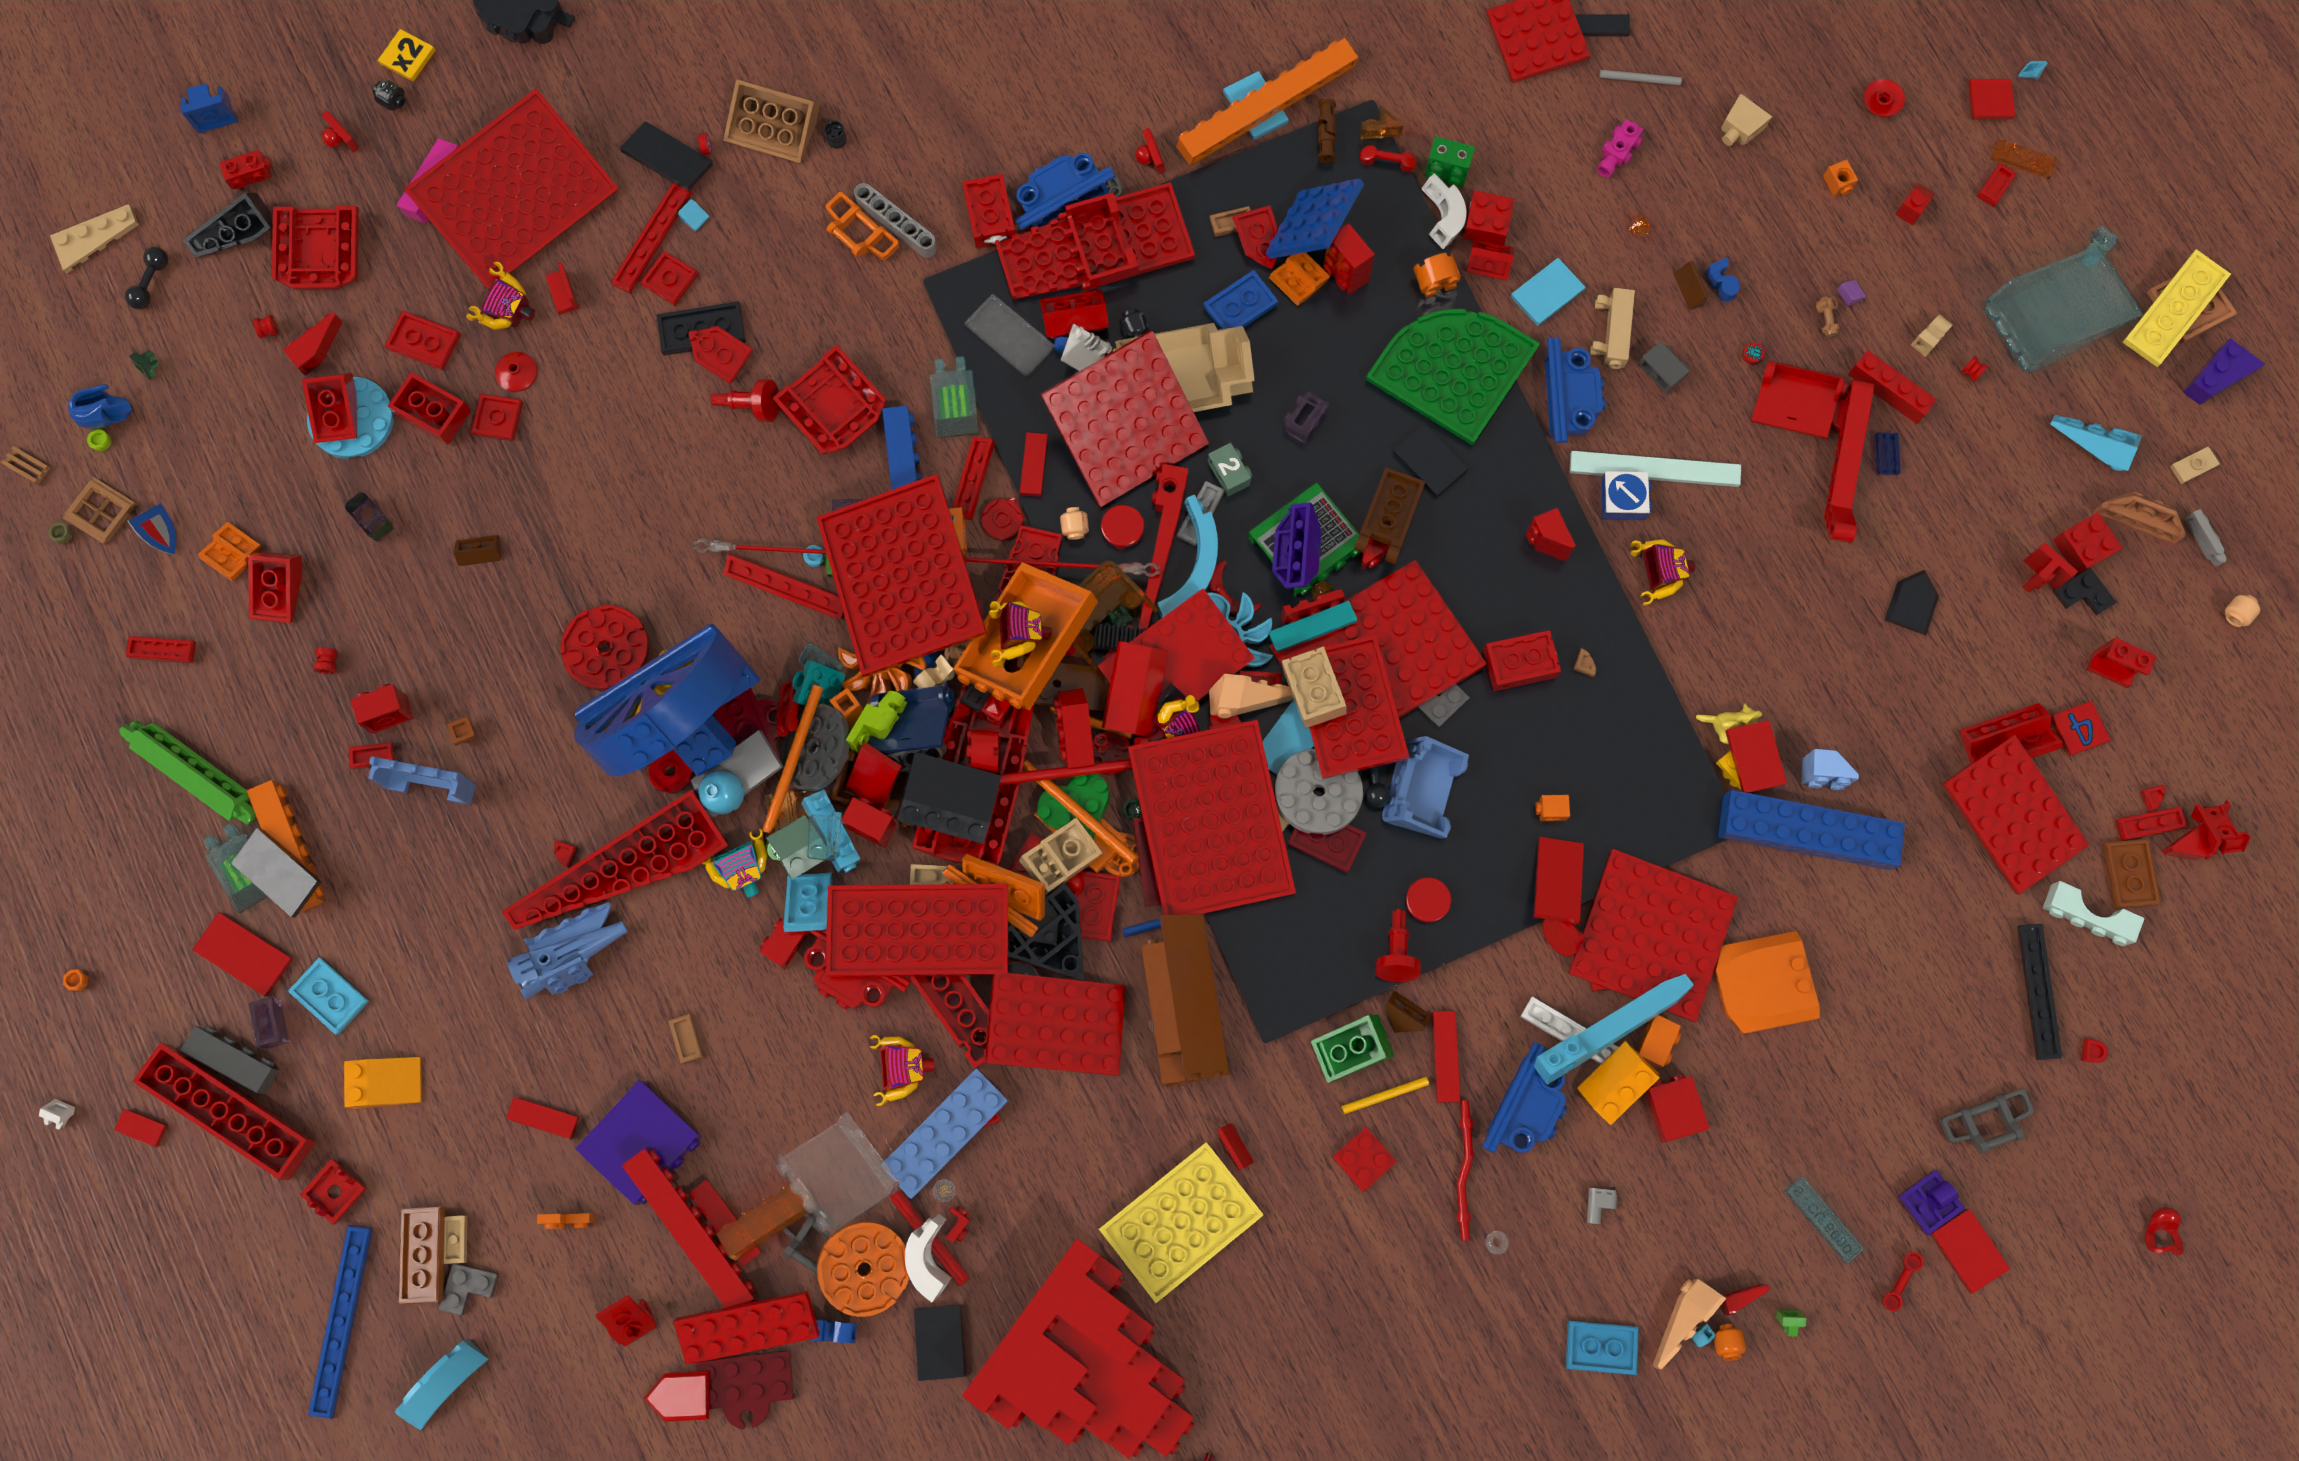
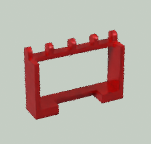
(1105, 201)

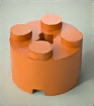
(1437, 274)

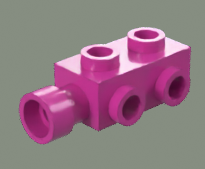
(1626, 137)

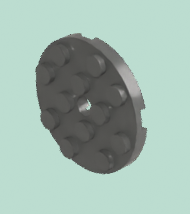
(822, 766)

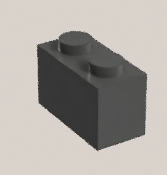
(1664, 367)

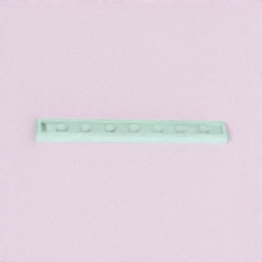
(1657, 468)

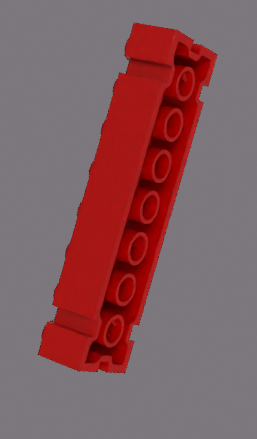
(958, 1010)

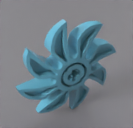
(1244, 616)

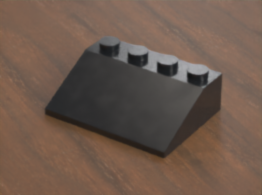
(948, 797)

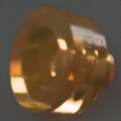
(1640, 225)

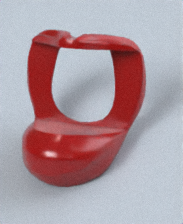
(2167, 1220)

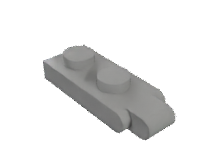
(2205, 537)

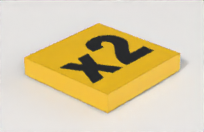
(406, 55)

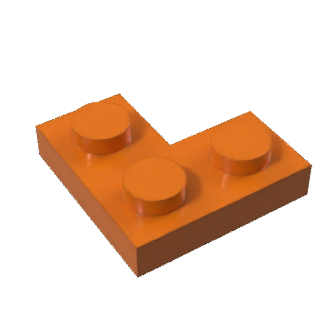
(558, 1221)

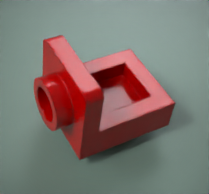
(959, 1230)

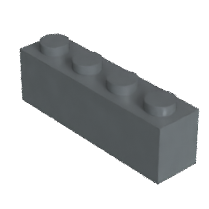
(230, 1060)

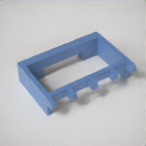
(398, 775)

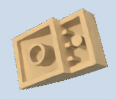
(1061, 856)

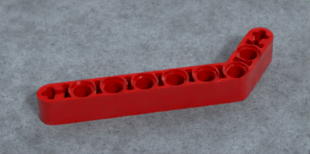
(1838, 511)

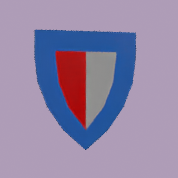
(155, 529)

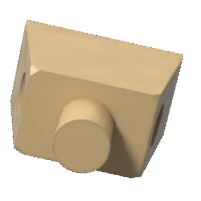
(1744, 122)

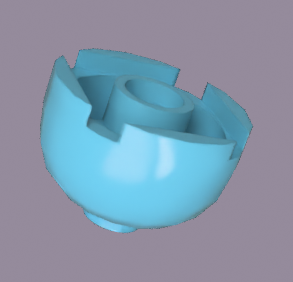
(721, 792)

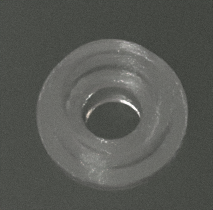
(1503, 1239)

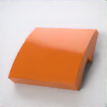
(1299, 277)
(229, 551)

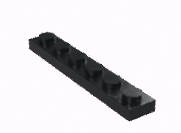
(2039, 992)

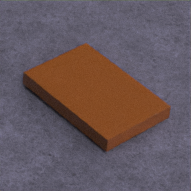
(2131, 874)

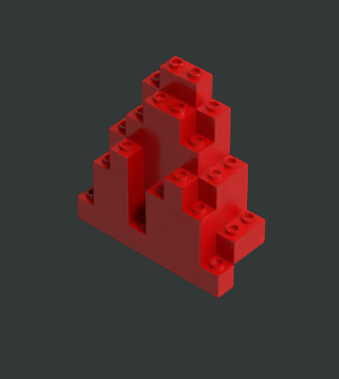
(1082, 1364)

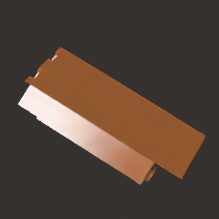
(1184, 1002)

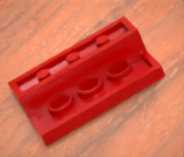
(1134, 689)
(2028, 724)

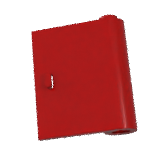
(1800, 395)

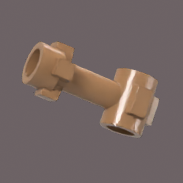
(1826, 306)

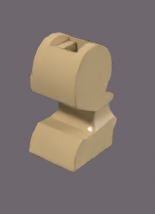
(1931, 335)
(937, 675)

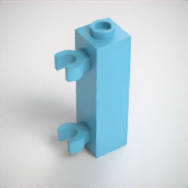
(820, 805)

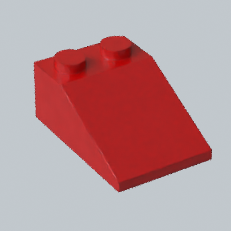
(331, 407)
(273, 585)

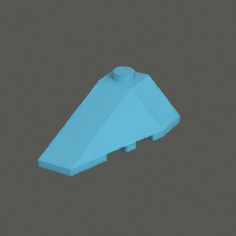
(2111, 447)

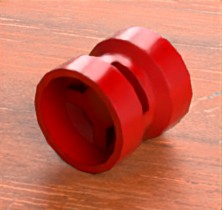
(325, 660)

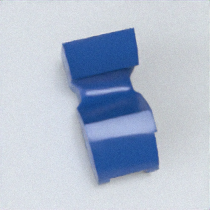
(1727, 285)
(836, 1331)

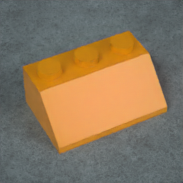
(1618, 1082)

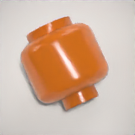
(1729, 1342)

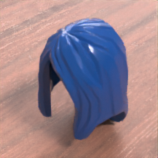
(96, 408)

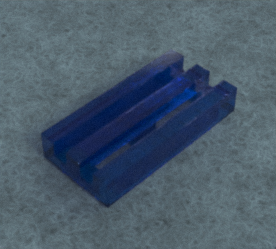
(1895, 451)

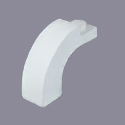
(1451, 207)
(919, 1262)

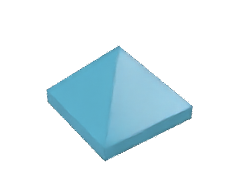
(2033, 70)

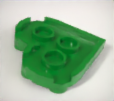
(1088, 791)

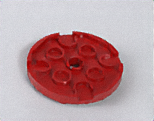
(604, 625)

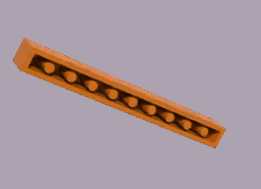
(1267, 101)

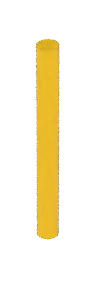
(1385, 1095)

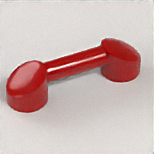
(1370, 153)
(1912, 1262)

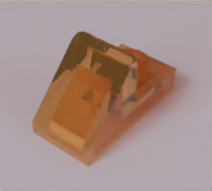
(1386, 126)

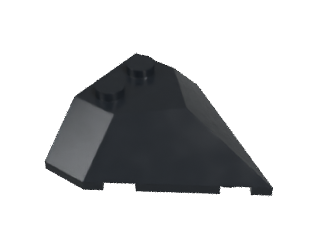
(1058, 937)

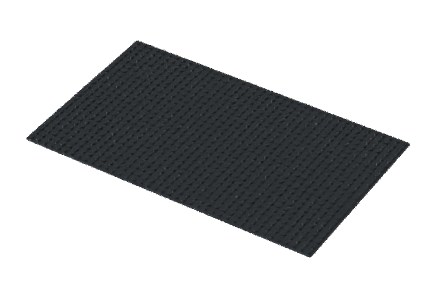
(1604, 739)

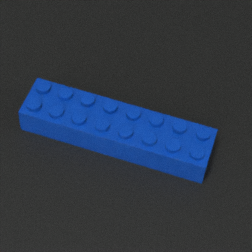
(1811, 830)

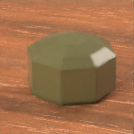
(60, 533)

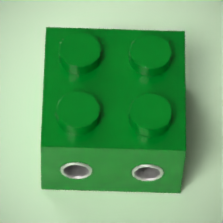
(1449, 161)

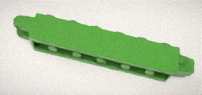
(189, 770)

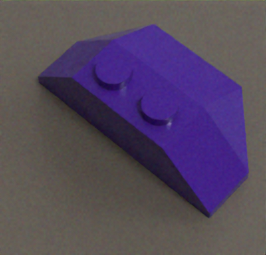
(1297, 546)

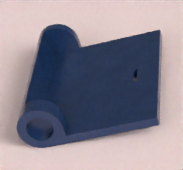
(921, 723)

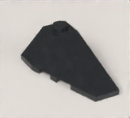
(235, 225)

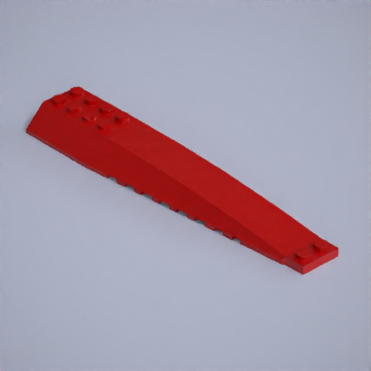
(1013, 730)

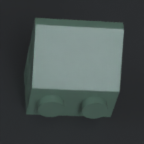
(791, 847)

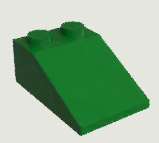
(1353, 1048)

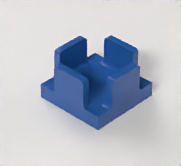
(206, 111)

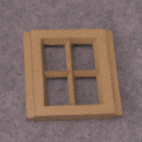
(87, 526)

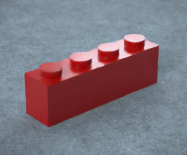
(1893, 387)

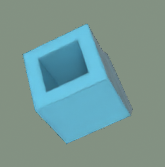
(1702, 1336)

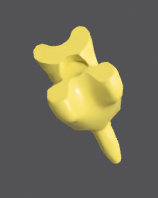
(1731, 720)

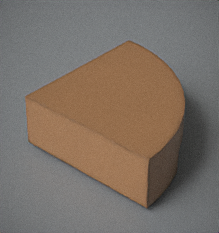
(1585, 663)

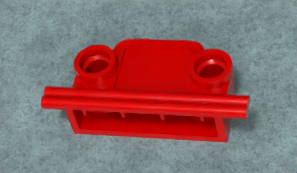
(849, 990)

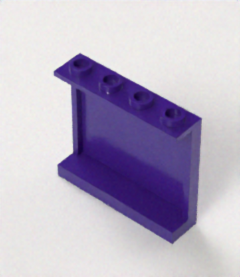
(630, 1126)

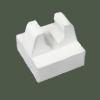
(56, 1112)

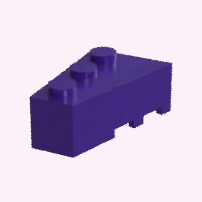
(2224, 369)

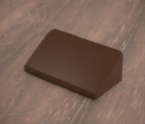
(1691, 285)
(477, 550)

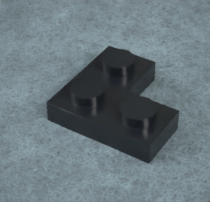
(2086, 587)

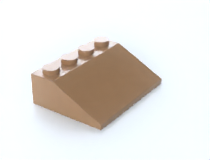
(770, 120)

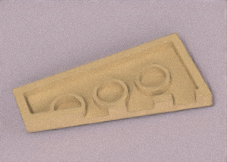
(82, 240)

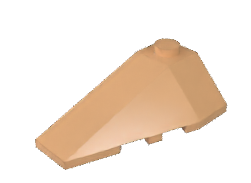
(1239, 695)
(1692, 1307)

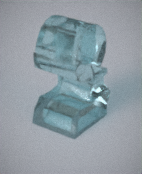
(2103, 238)

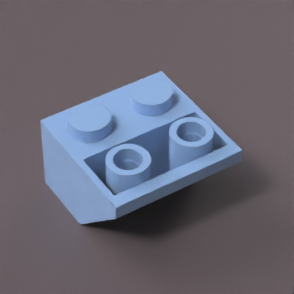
(1827, 769)

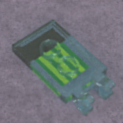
(954, 400)
(238, 887)

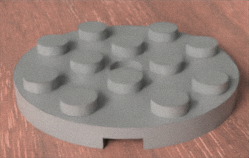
(1311, 812)

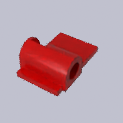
(627, 1320)

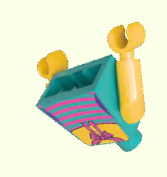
(740, 866)

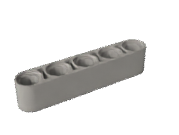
(898, 228)

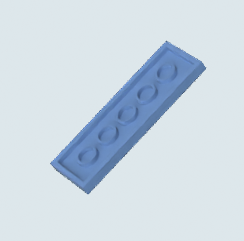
(945, 1132)

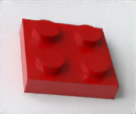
(1364, 1159)

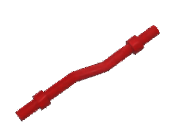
(1463, 1215)

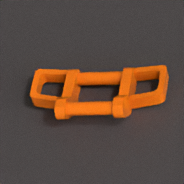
(838, 225)

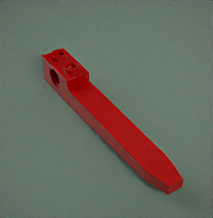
(1170, 506)

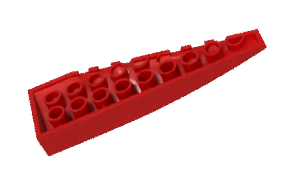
(653, 850)

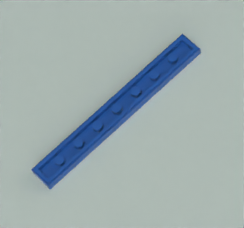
(340, 1322)

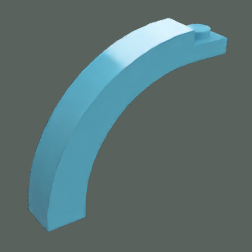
(1205, 560)

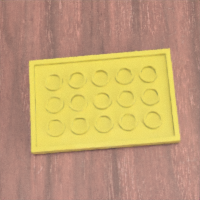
(1181, 1222)

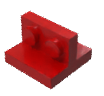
(1490, 259)
(2048, 568)

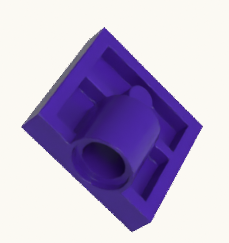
(1931, 1202)

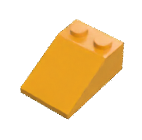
(382, 1082)

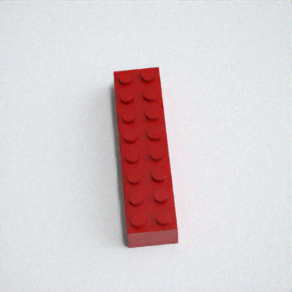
(224, 1111)

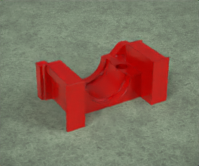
(2220, 829)

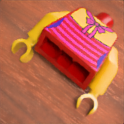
(900, 1067)

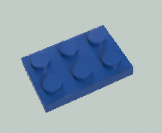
(1241, 302)

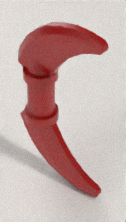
(1217, 587)

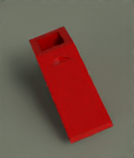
(311, 347)

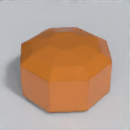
(75, 980)

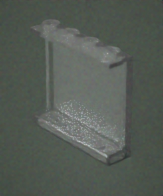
(838, 1175)

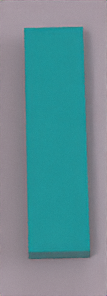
(1312, 627)

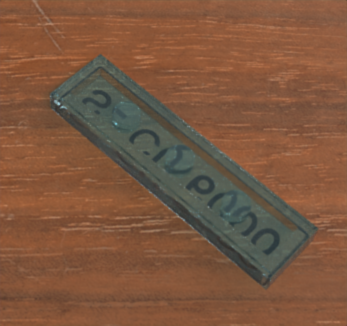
(1824, 1220)

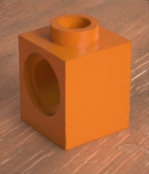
(1843, 171)
(1553, 808)

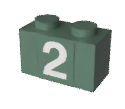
(1229, 469)

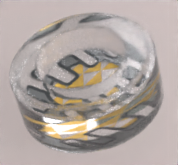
(944, 1190)

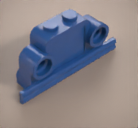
(1060, 185)
(1572, 391)
(1527, 1109)

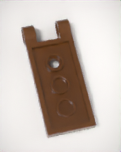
(1392, 504)
(1074, 677)

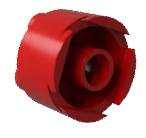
(983, 750)

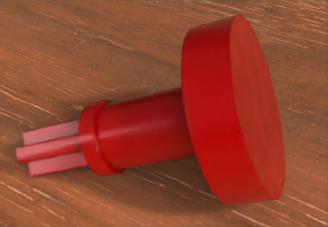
(758, 400)
(1398, 965)

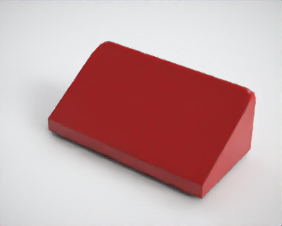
(1235, 1146)

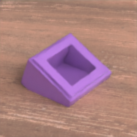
(1851, 292)

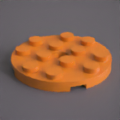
(839, 1263)

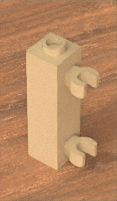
(1618, 327)

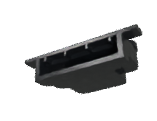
(523, 18)

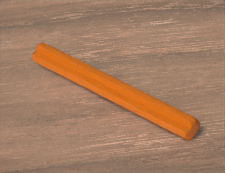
(1013, 916)

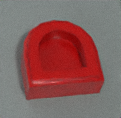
(2093, 1051)

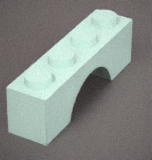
(2067, 903)

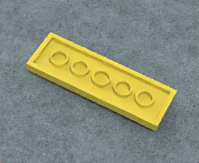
(2176, 308)

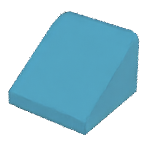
(693, 215)

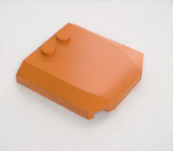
(1766, 983)

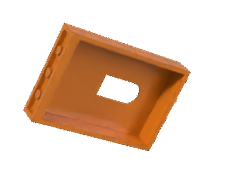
(1061, 607)

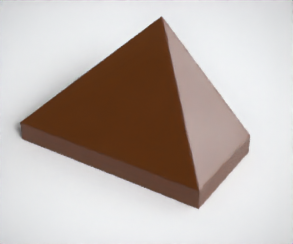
(1406, 1015)

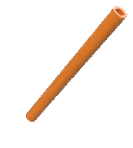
(792, 759)
(1085, 817)

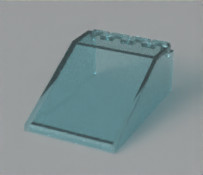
(2060, 308)

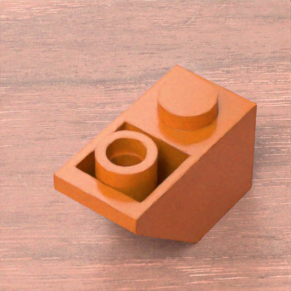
(848, 706)

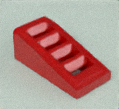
(1739, 1299)

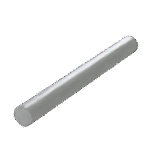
(1639, 77)

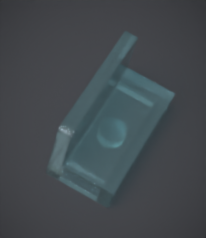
(824, 836)

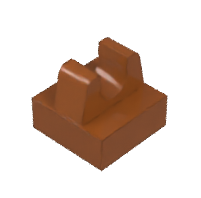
(461, 730)

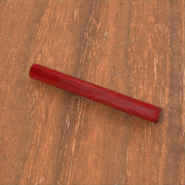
(937, 1246)

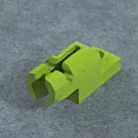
(876, 720)

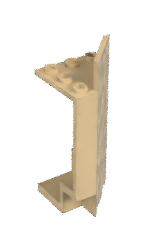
(1208, 363)

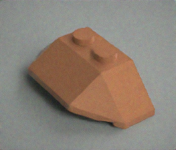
(2144, 515)

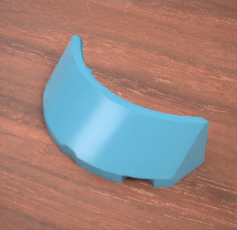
(440, 1383)

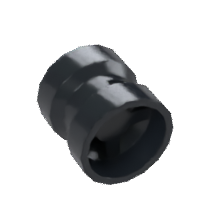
(835, 134)

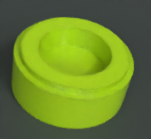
(99, 440)

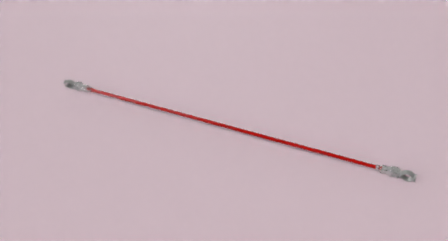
(1134, 568)

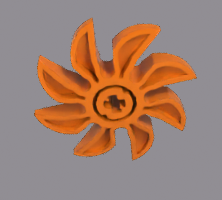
(879, 681)

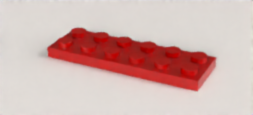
(746, 1327)

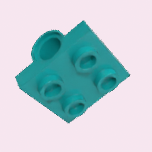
(817, 675)

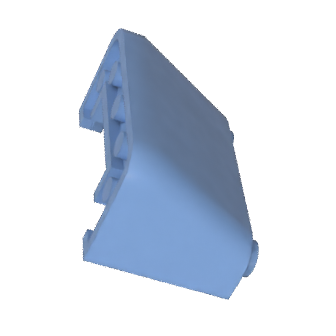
(1423, 786)

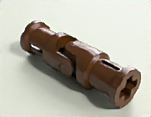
(1326, 130)

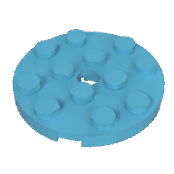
(373, 423)

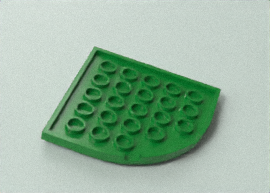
(1454, 368)

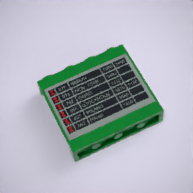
(1337, 534)

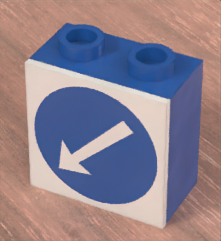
(1625, 495)

